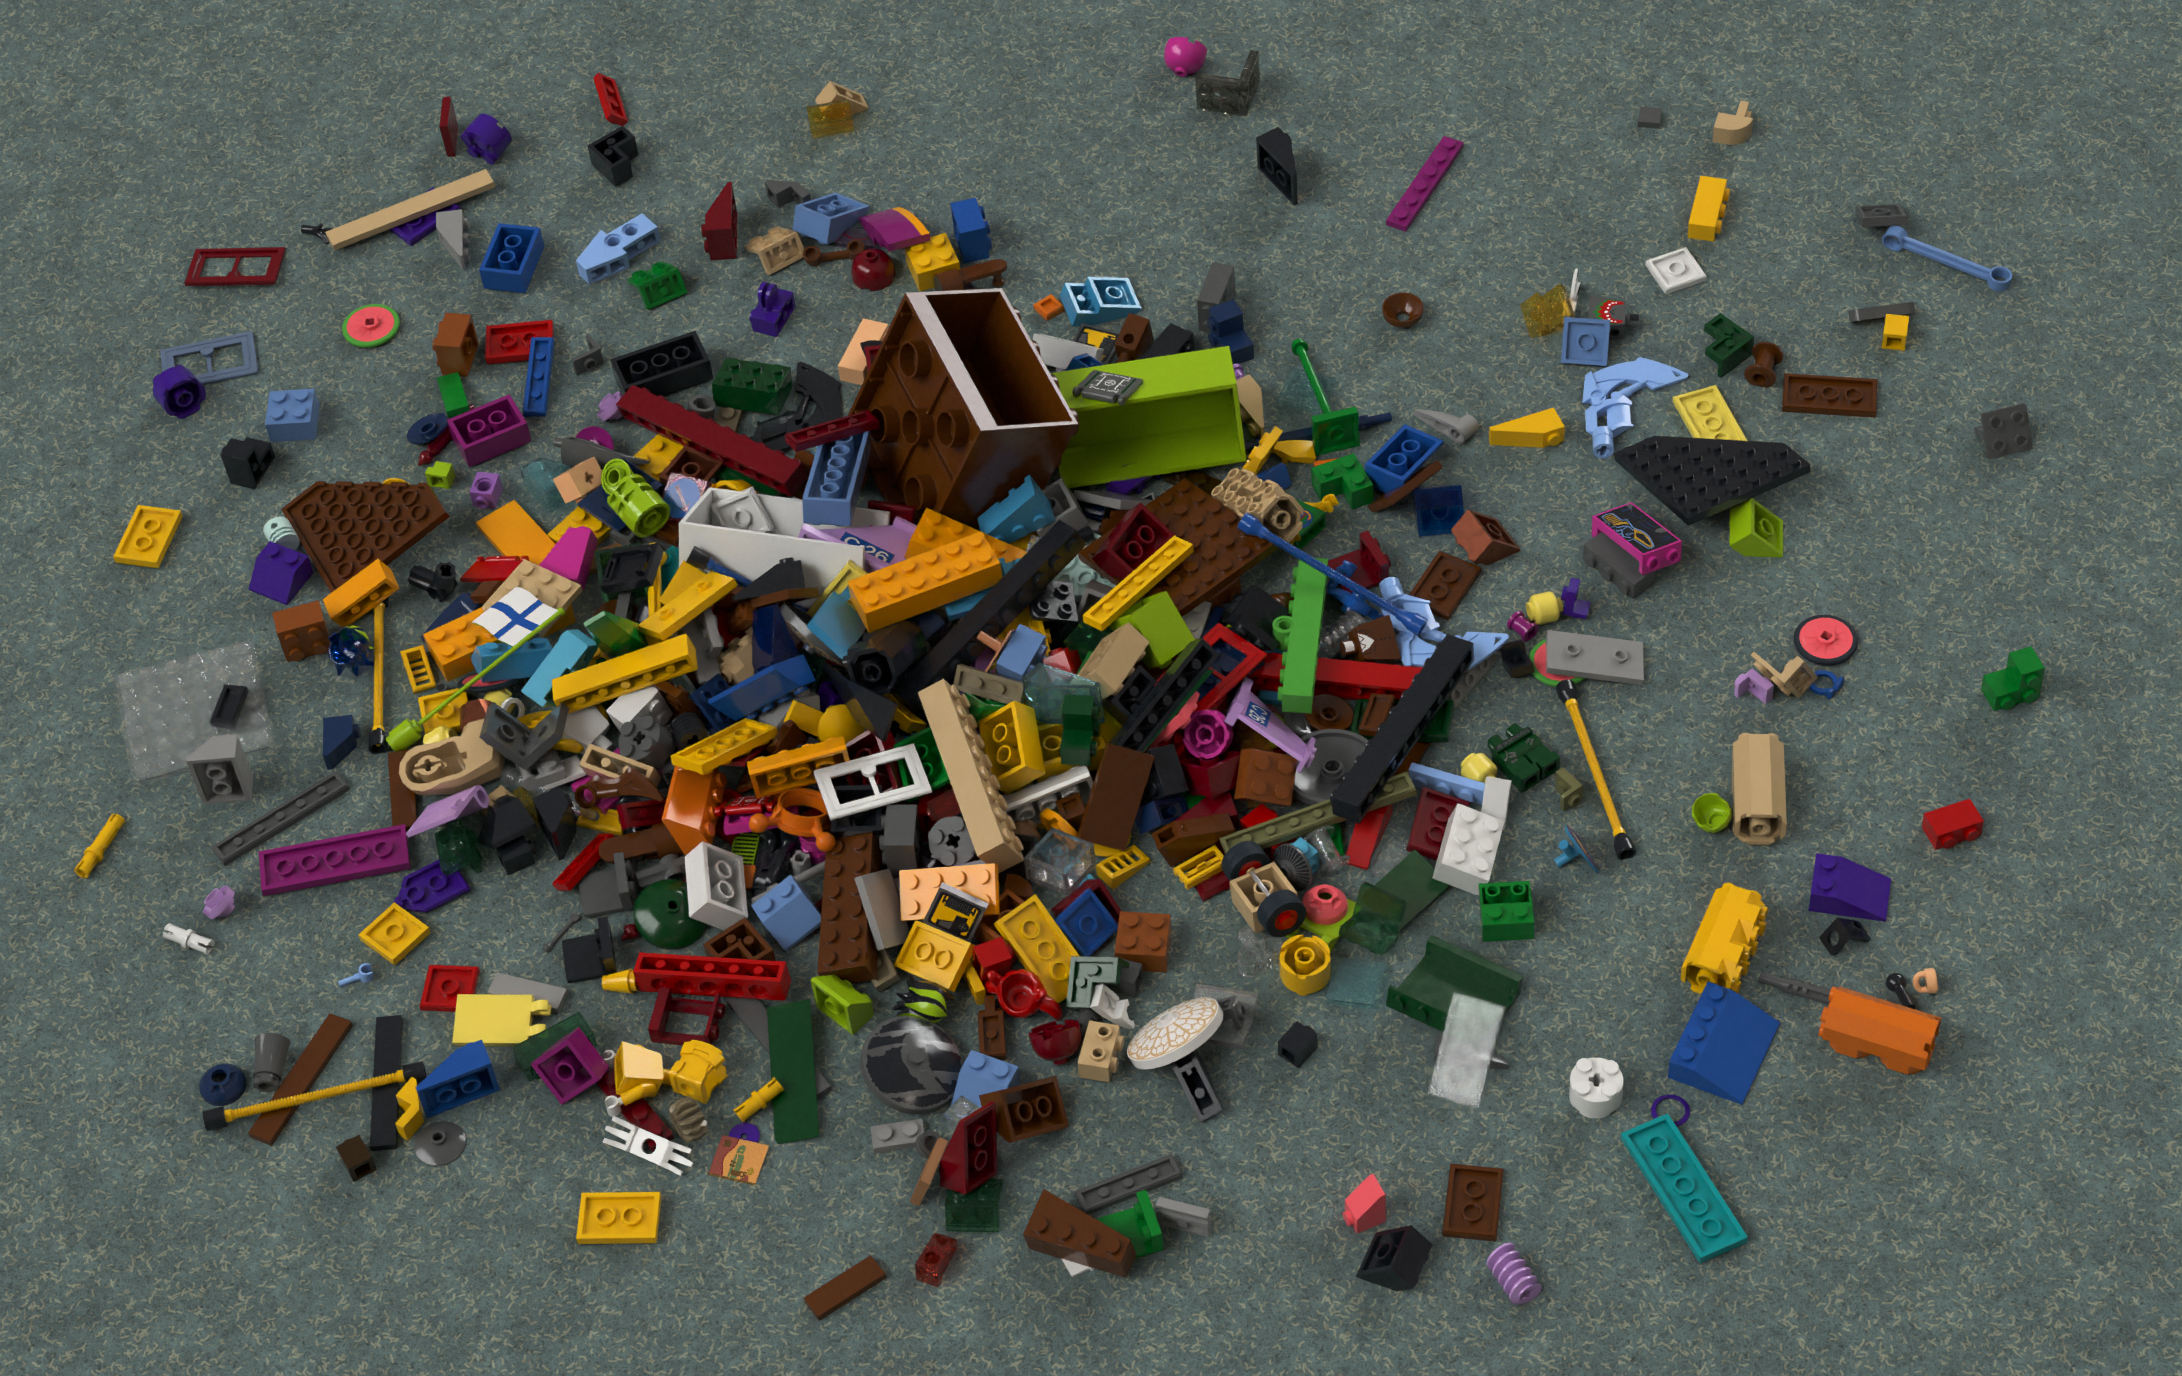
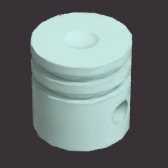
(282, 534)

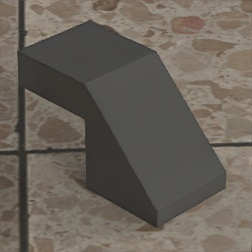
(786, 191)

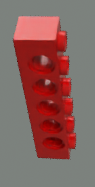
(712, 975)

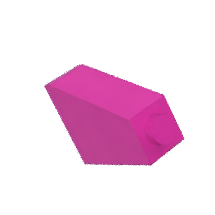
(572, 555)

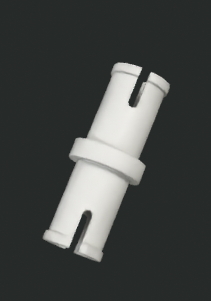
(188, 938)

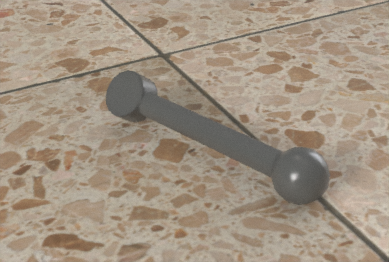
(574, 918)

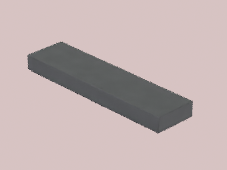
(1126, 1184)

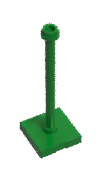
(1331, 429)

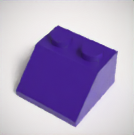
(280, 573)

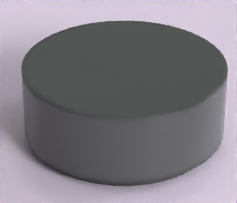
(926, 1142)

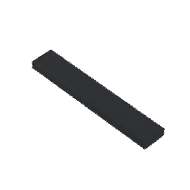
(384, 1101)

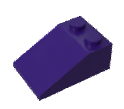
(1848, 889)

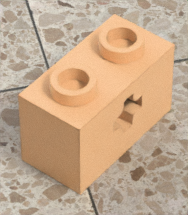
(579, 480)

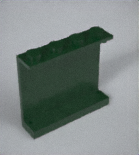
(1446, 970)

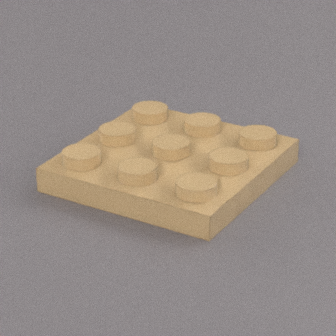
(543, 584)

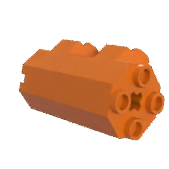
(1868, 1025)

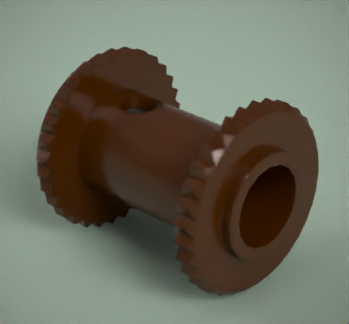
(1761, 372)

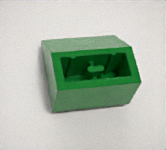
(1506, 911)

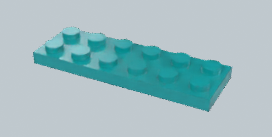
(1684, 1188)

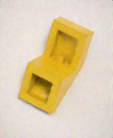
(411, 1104)

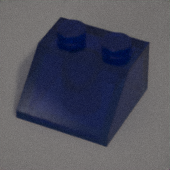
(1437, 508)

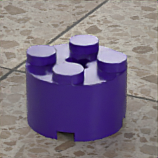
(486, 138)
(178, 391)

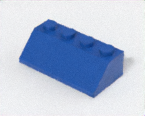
(764, 689)

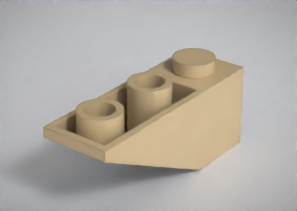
(1251, 405)

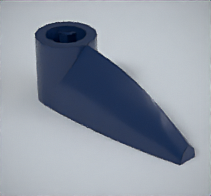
(459, 607)

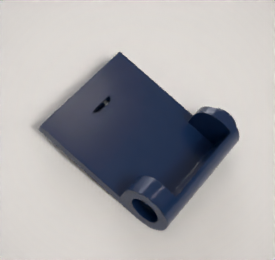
(597, 504)

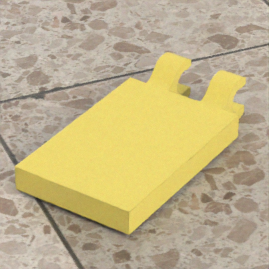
(497, 1019)

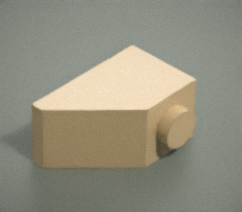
(836, 92)

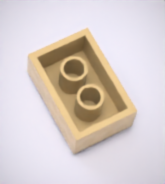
(1114, 659)

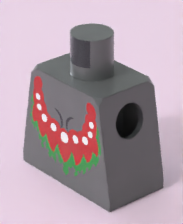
(1615, 311)

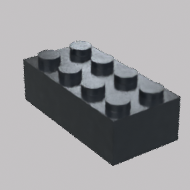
(664, 366)

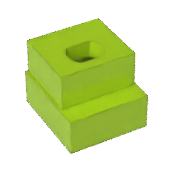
(440, 475)

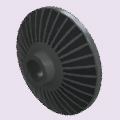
(1294, 866)

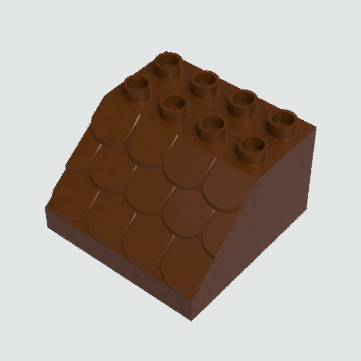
(961, 405)

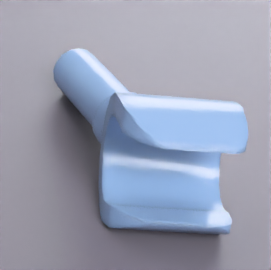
(361, 976)

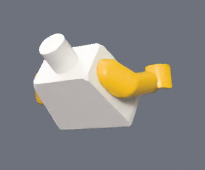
(585, 727)

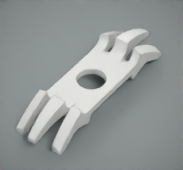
(635, 1142)

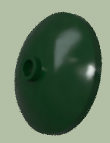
(665, 926)

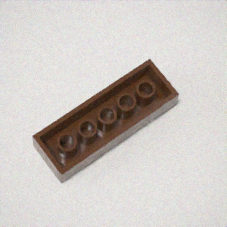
(845, 934)

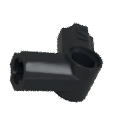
(437, 583)

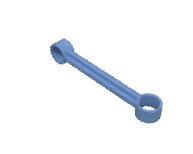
(1946, 258)

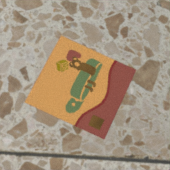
(738, 1160)

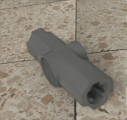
(669, 867)

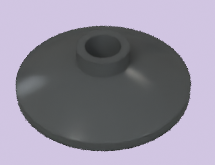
(442, 1151)

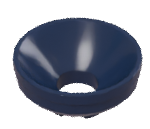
(225, 1091)

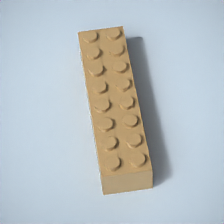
(971, 775)

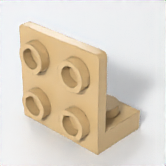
(777, 248)
(1794, 679)

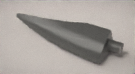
(577, 450)

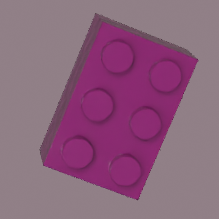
(489, 430)

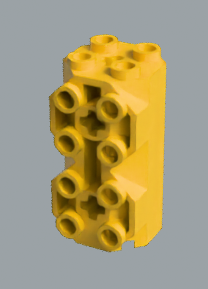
(1725, 939)

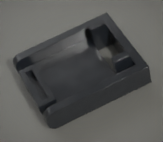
(632, 568)

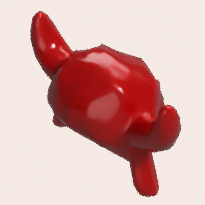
(1022, 994)

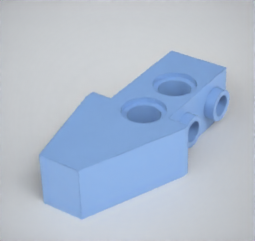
(611, 251)

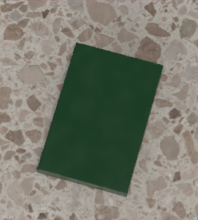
(1414, 884)

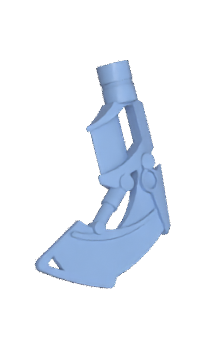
(1600, 384)
(1414, 649)

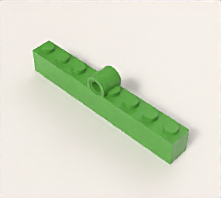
(1301, 638)

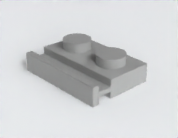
(1183, 1216)

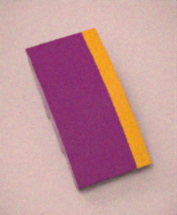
(894, 228)

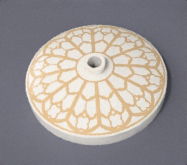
(1175, 1033)

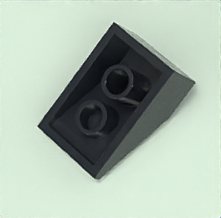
(1277, 162)

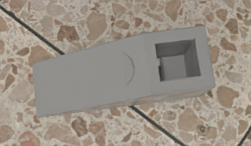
(453, 236)

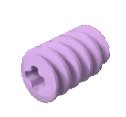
(1513, 1274)

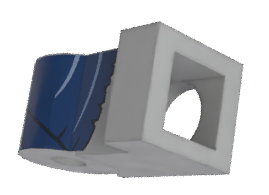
(1095, 515)

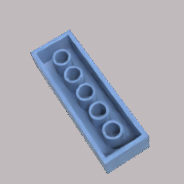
(836, 480)

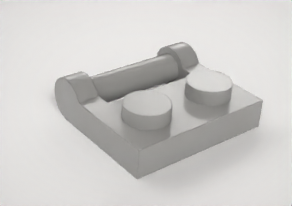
(549, 770)

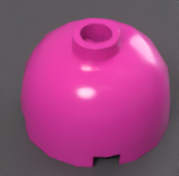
(1184, 57)
(1207, 734)

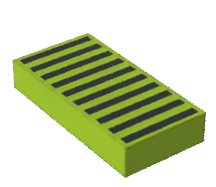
(747, 846)

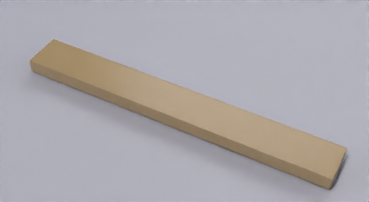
(410, 209)

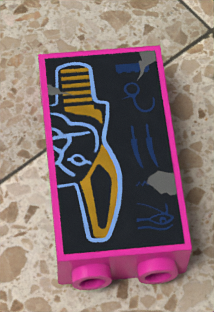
(1639, 536)

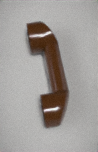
(813, 255)

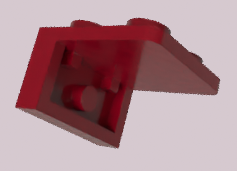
(1370, 563)

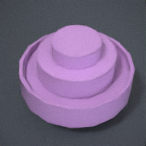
(608, 407)
(219, 902)

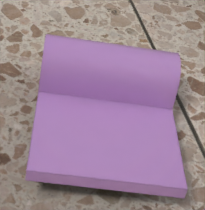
(450, 808)

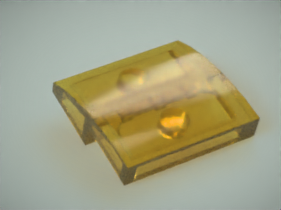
(1547, 312)

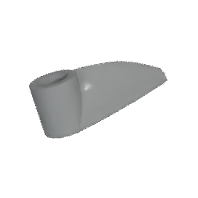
(1450, 425)

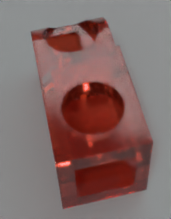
(935, 1259)

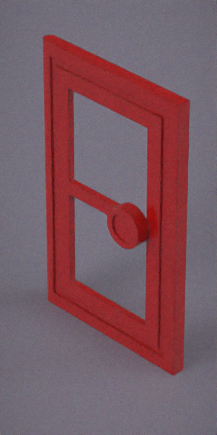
(1227, 683)

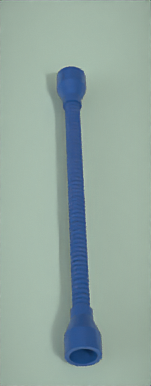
(1412, 621)

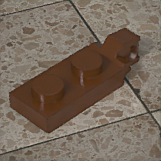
(992, 1030)

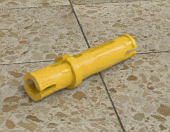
(95, 852)

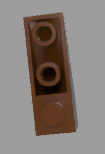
(1189, 836)

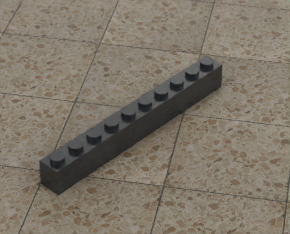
(992, 612)
(1402, 728)

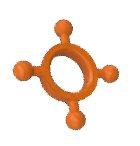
(798, 825)

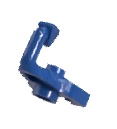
(1351, 601)

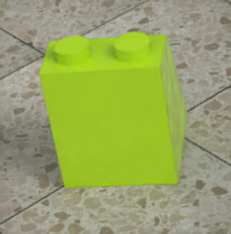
(1161, 625)

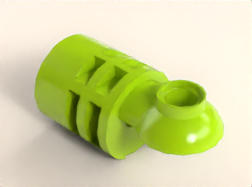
(633, 499)

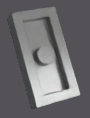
(896, 1135)

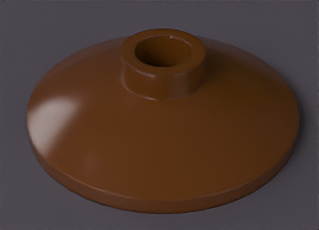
(1329, 713)

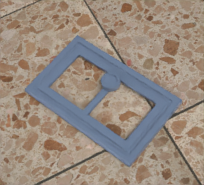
(207, 350)

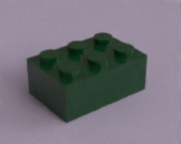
(752, 386)

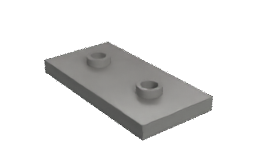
(1594, 657)

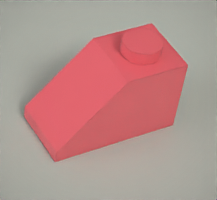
(1365, 1205)

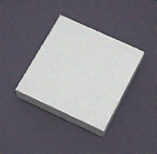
(1675, 270)
(743, 512)

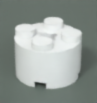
(1596, 1087)

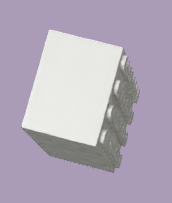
(757, 552)

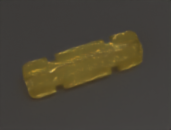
(527, 801)

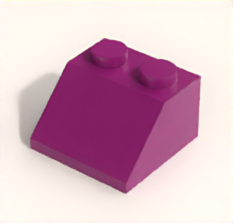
(570, 1066)

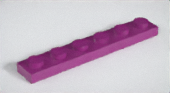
(1424, 183)

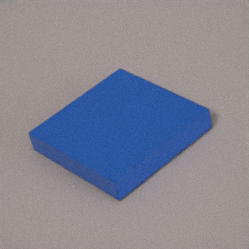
(1086, 923)

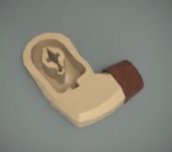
(455, 761)

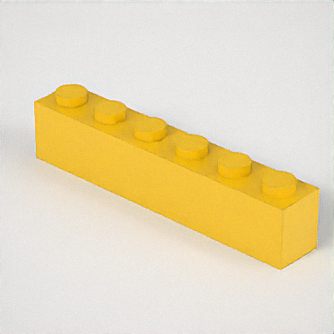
(625, 673)

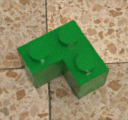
(1343, 477)
(2016, 683)

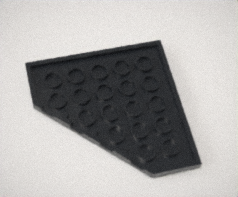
(1709, 474)

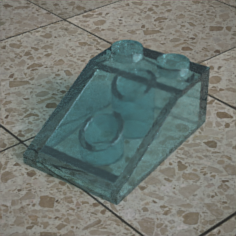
(1046, 690)

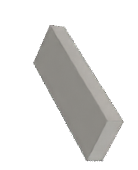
(511, 985)

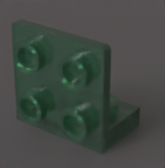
(975, 1210)

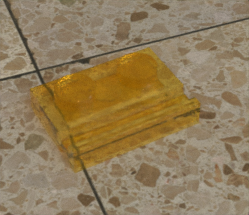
(830, 118)

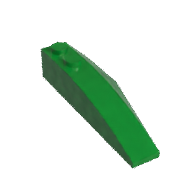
(615, 634)

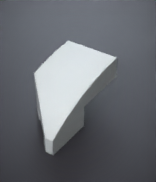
(1109, 1006)

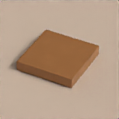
(928, 1171)

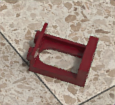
(665, 1003)

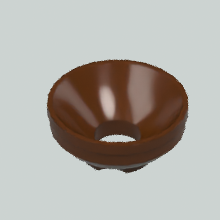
(1402, 304)

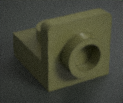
(1569, 789)

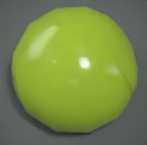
(1712, 809)

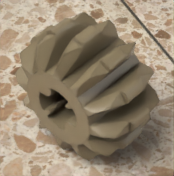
(688, 1119)

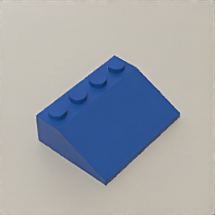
(1722, 1044)

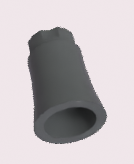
(269, 1060)

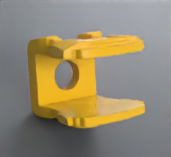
(698, 1070)

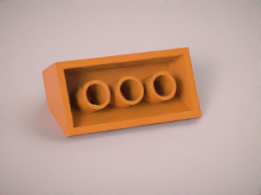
(691, 806)

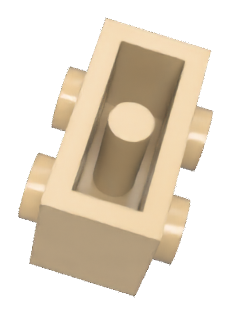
(1099, 1051)

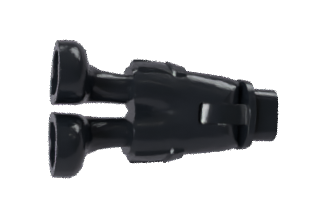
(772, 862)

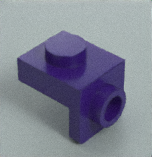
(1574, 607)

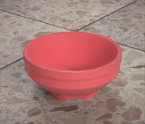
(1325, 911)

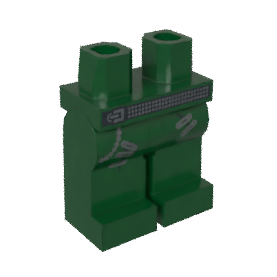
(1523, 757)

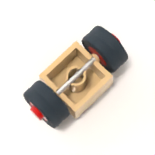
(1262, 891)

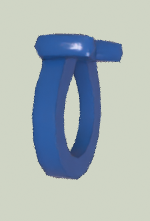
(1828, 692)

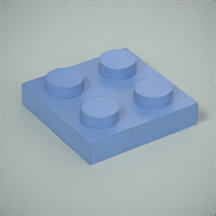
(1585, 341)

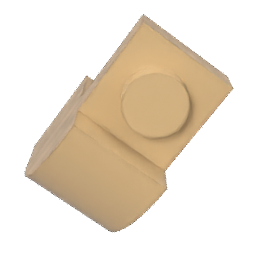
(1733, 128)

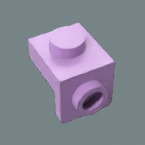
(1756, 684)

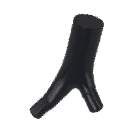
(316, 230)

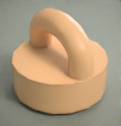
(1930, 981)

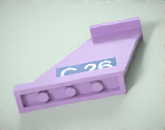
(882, 543)
(1260, 718)

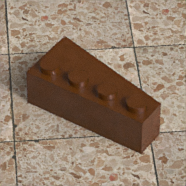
(1075, 1236)

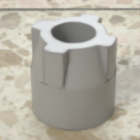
(800, 862)

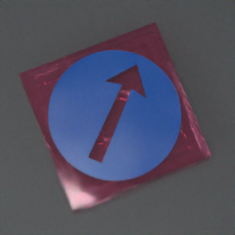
(682, 494)

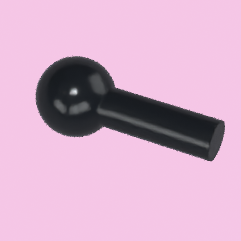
(1896, 982)

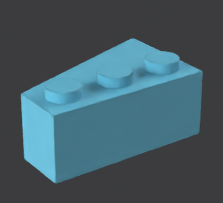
(569, 655)

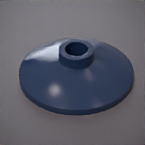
(427, 428)

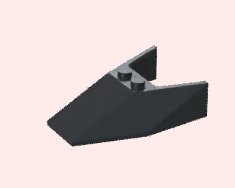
(866, 706)

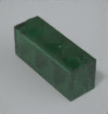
(536, 1045)

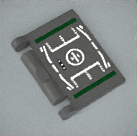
(1107, 387)

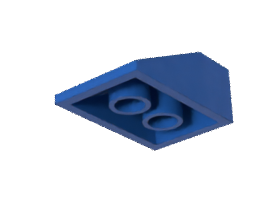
(458, 1080)

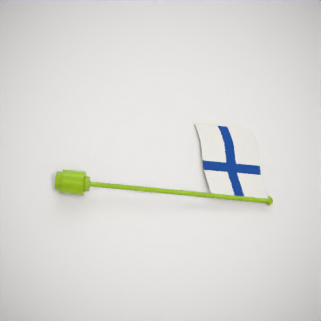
(510, 620)

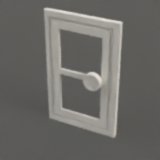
(868, 768)

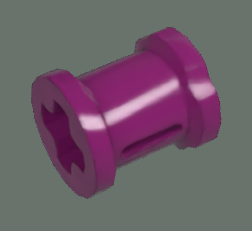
(1522, 626)

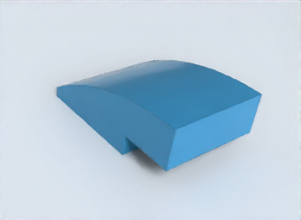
(1099, 300)

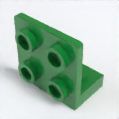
(658, 284)
(1138, 1225)

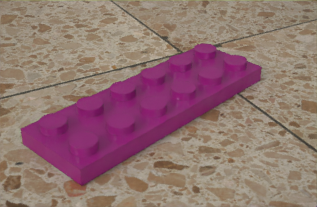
(334, 860)

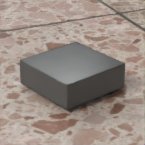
(1649, 117)

